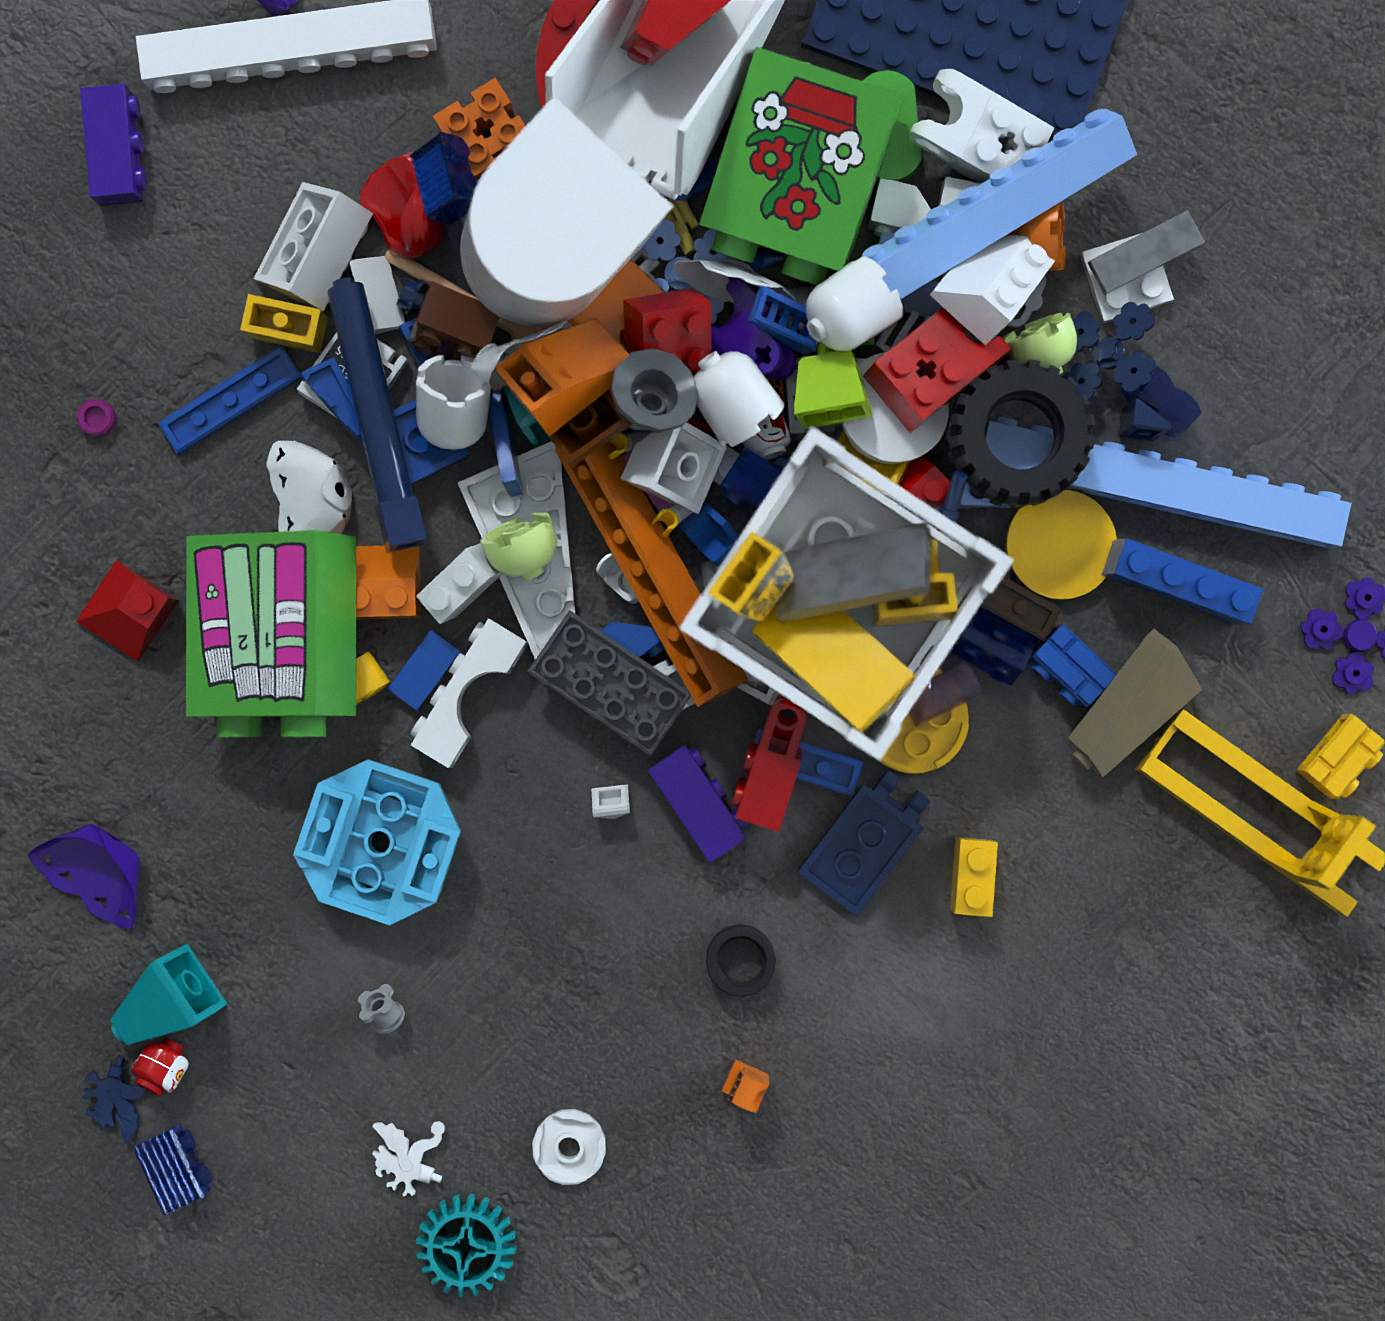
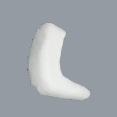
(612, 575)

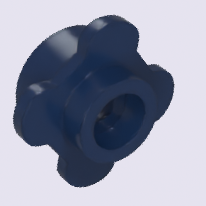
(411, 296)

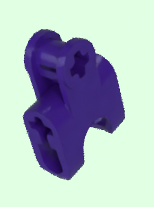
(739, 335)

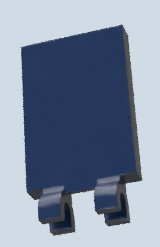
(864, 843)

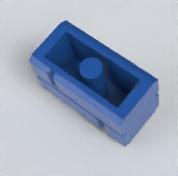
(1071, 667)

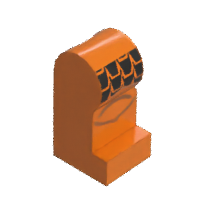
(745, 1086)

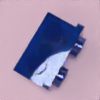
(994, 646)

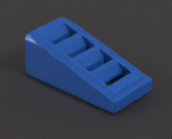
(802, 343)

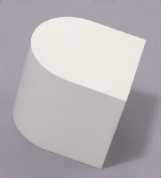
(554, 221)

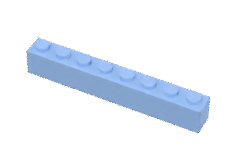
(1003, 202)

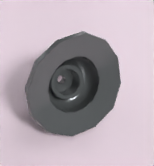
(654, 390)

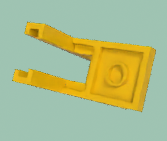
(1320, 867)

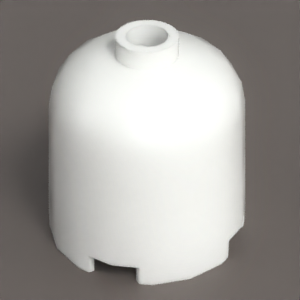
(852, 306)
(734, 396)
(451, 403)

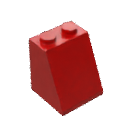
(664, 25)

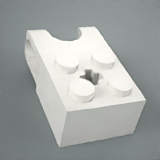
(981, 128)

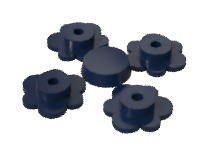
(1110, 351)

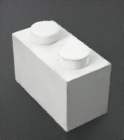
(458, 584)

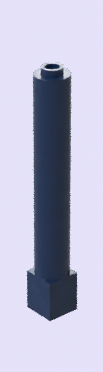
(397, 506)

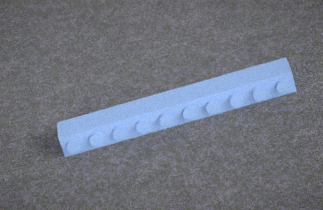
(1183, 488)

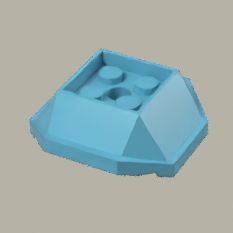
(338, 845)

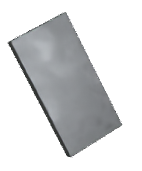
(857, 572)

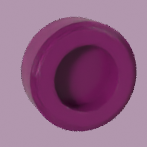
(96, 417)

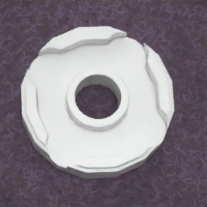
(558, 1166)

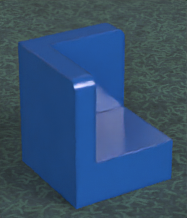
(710, 534)

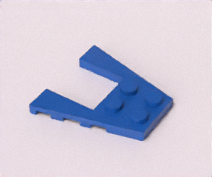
(420, 455)

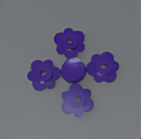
(1358, 634)

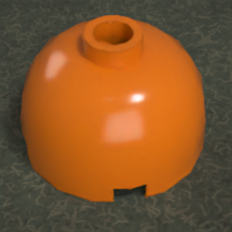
(1047, 232)

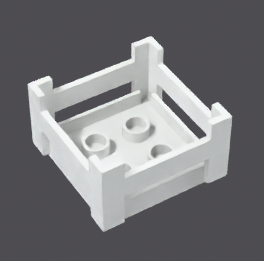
(831, 505)

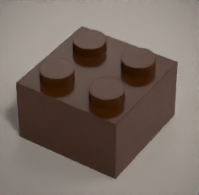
(452, 324)

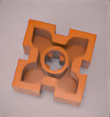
(489, 110)

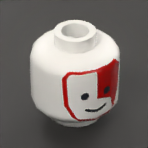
(771, 439)

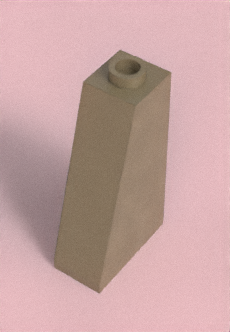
(1134, 704)

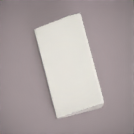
(380, 292)

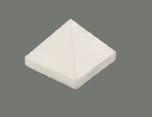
(610, 801)

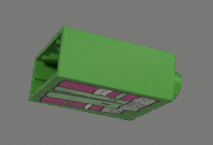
(271, 630)

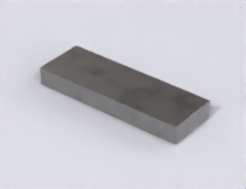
(1146, 252)

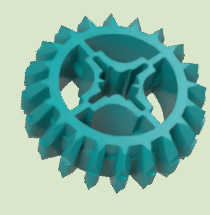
(452, 1245)

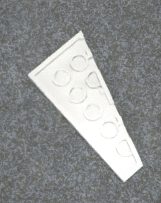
(547, 598)

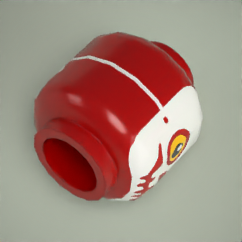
(160, 1067)

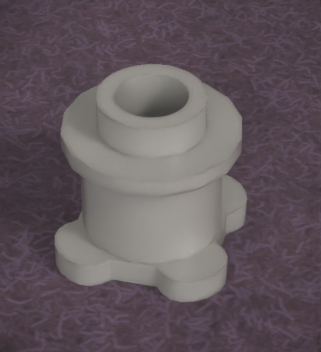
(381, 1010)

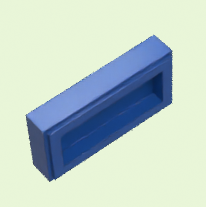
(424, 670)

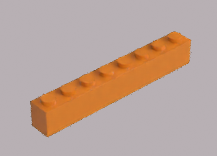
(651, 570)

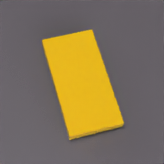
(838, 663)

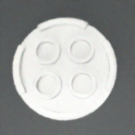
(885, 437)

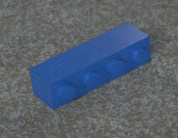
(1182, 581)

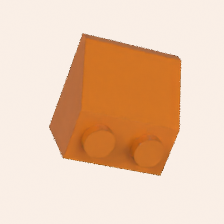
(387, 583)

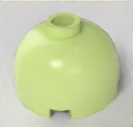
(1046, 340)
(521, 546)

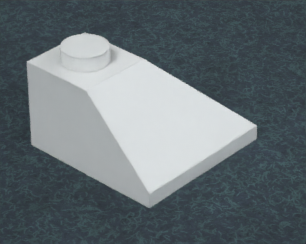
(675, 466)

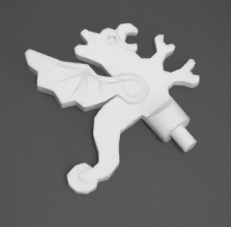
(407, 1163)

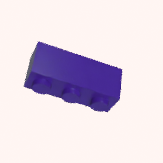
(112, 144)
(698, 802)

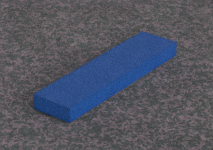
(230, 400)

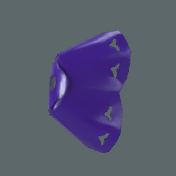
(98, 868)

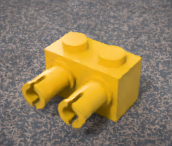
(935, 606)

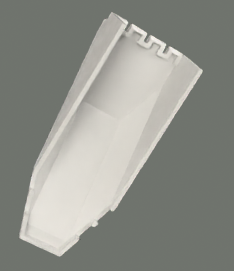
(666, 112)

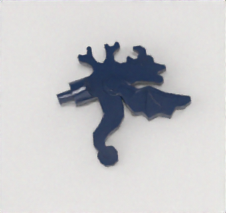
(114, 1092)

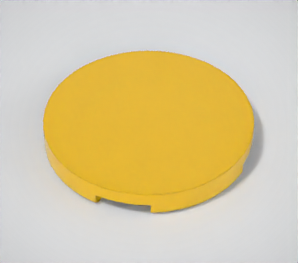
(1060, 545)
(930, 744)

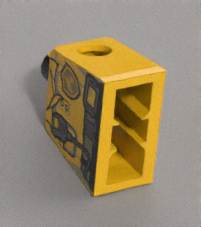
(753, 579)

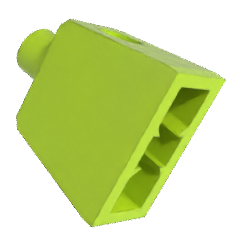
(830, 389)

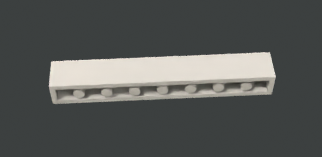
(286, 44)

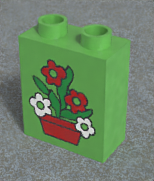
(799, 165)

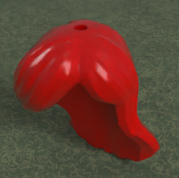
(398, 208)

